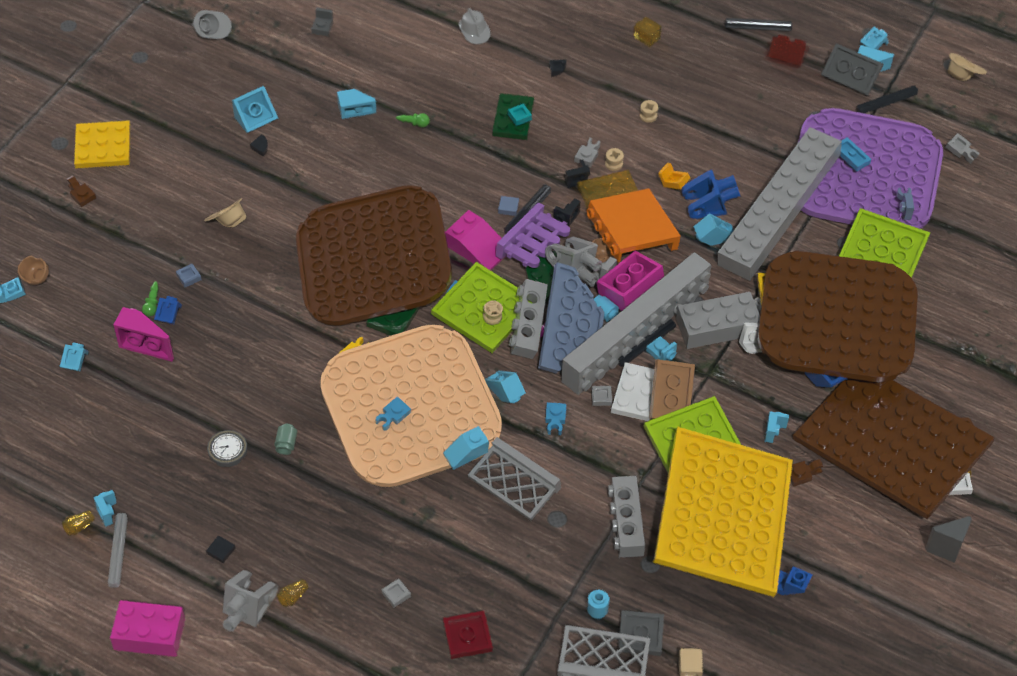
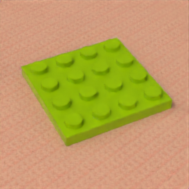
(885, 241)
(465, 302)
(701, 417)

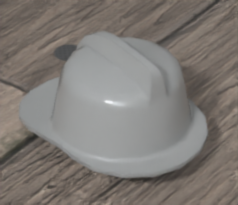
(212, 24)
(474, 27)

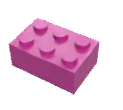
(630, 279)
(147, 628)

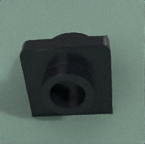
(575, 175)
(569, 213)

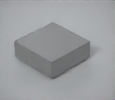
(601, 396)
(396, 593)

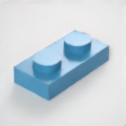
(854, 155)

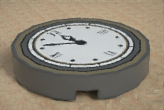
(227, 448)

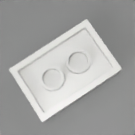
(634, 392)

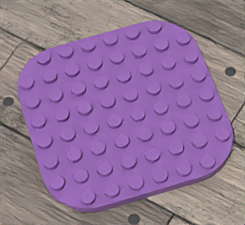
(900, 156)

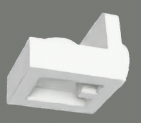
(749, 338)

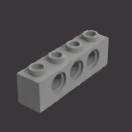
(529, 345)
(633, 544)

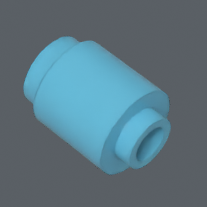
(608, 306)
(598, 604)

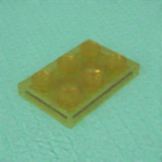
(606, 186)

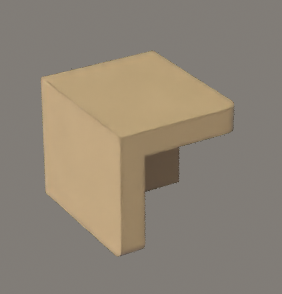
(690, 662)

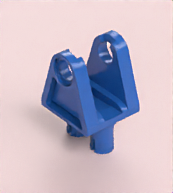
(710, 194)

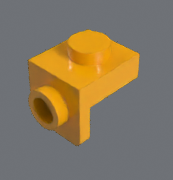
(672, 178)

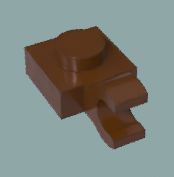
(81, 194)
(803, 473)

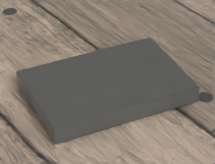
(852, 69)

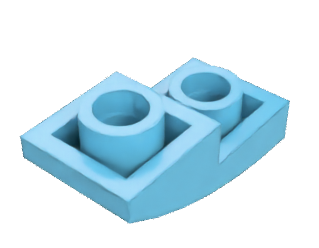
(11, 290)

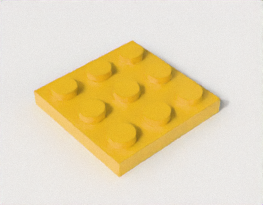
(102, 144)

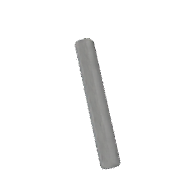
(117, 550)

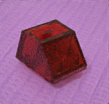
(787, 50)

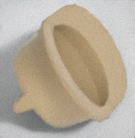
(962, 68)
(229, 216)

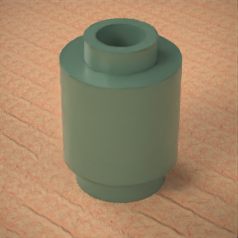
(285, 439)

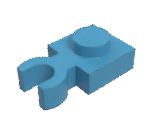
(394, 411)
(555, 416)

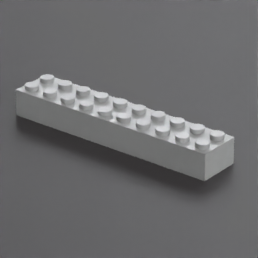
(779, 203)
(634, 323)

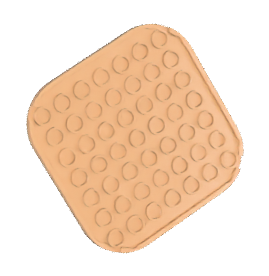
(430, 374)

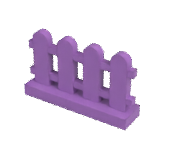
(522, 235)

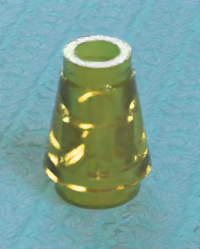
(75, 523)
(291, 593)

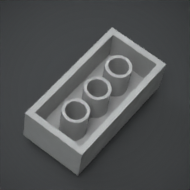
(716, 319)

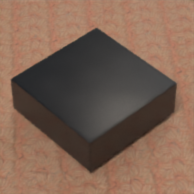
(220, 549)

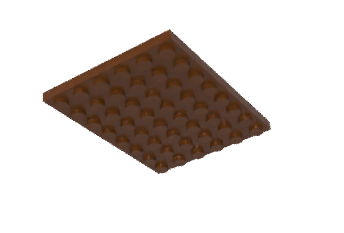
(894, 441)

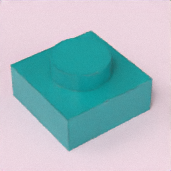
(519, 114)

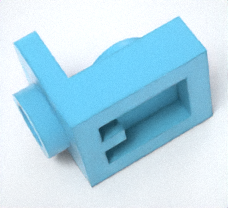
(875, 38)
(662, 350)
(73, 357)
(775, 421)
(103, 505)

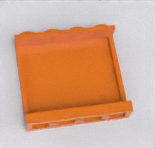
(632, 222)

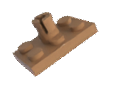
(671, 387)

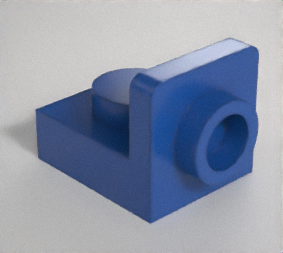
(167, 310)

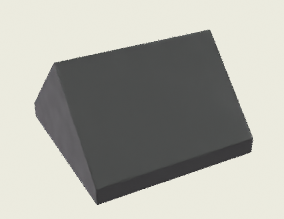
(948, 538)

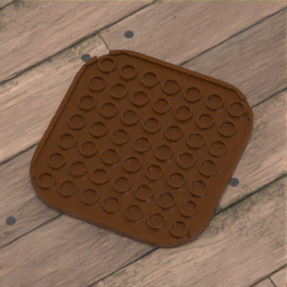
(373, 255)
(838, 316)

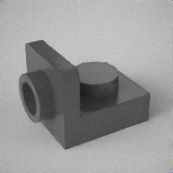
(323, 22)

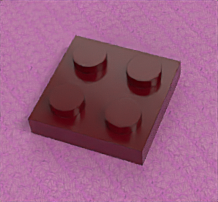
(467, 634)

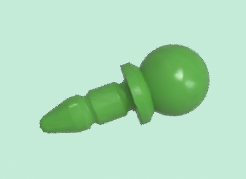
(421, 120)
(150, 306)

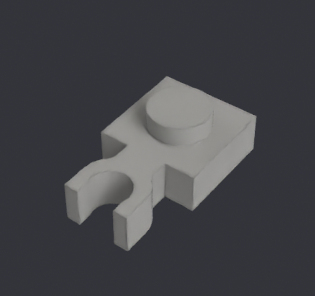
(960, 146)
(588, 153)

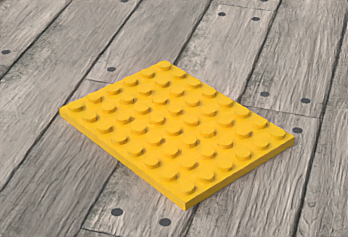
(724, 512)

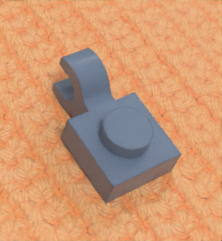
(906, 203)

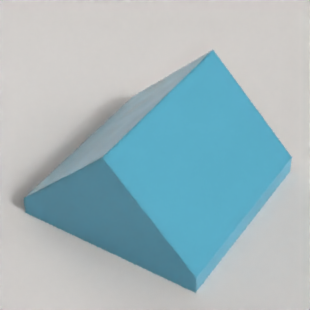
(253, 109)

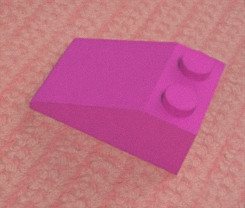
(474, 240)
(141, 335)

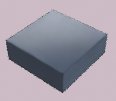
(508, 205)
(188, 275)

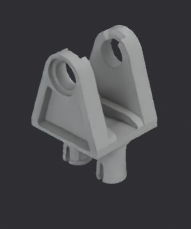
(580, 257)
(245, 604)

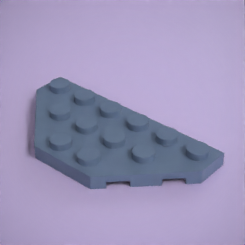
(569, 318)

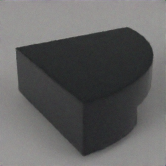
(557, 67)
(260, 145)

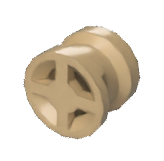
(649, 111)
(614, 159)
(489, 309)

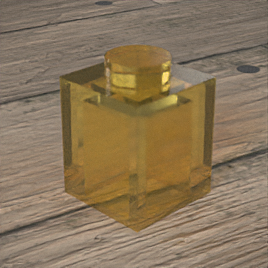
(647, 31)

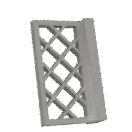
(523, 464)
(577, 669)

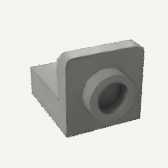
(606, 267)

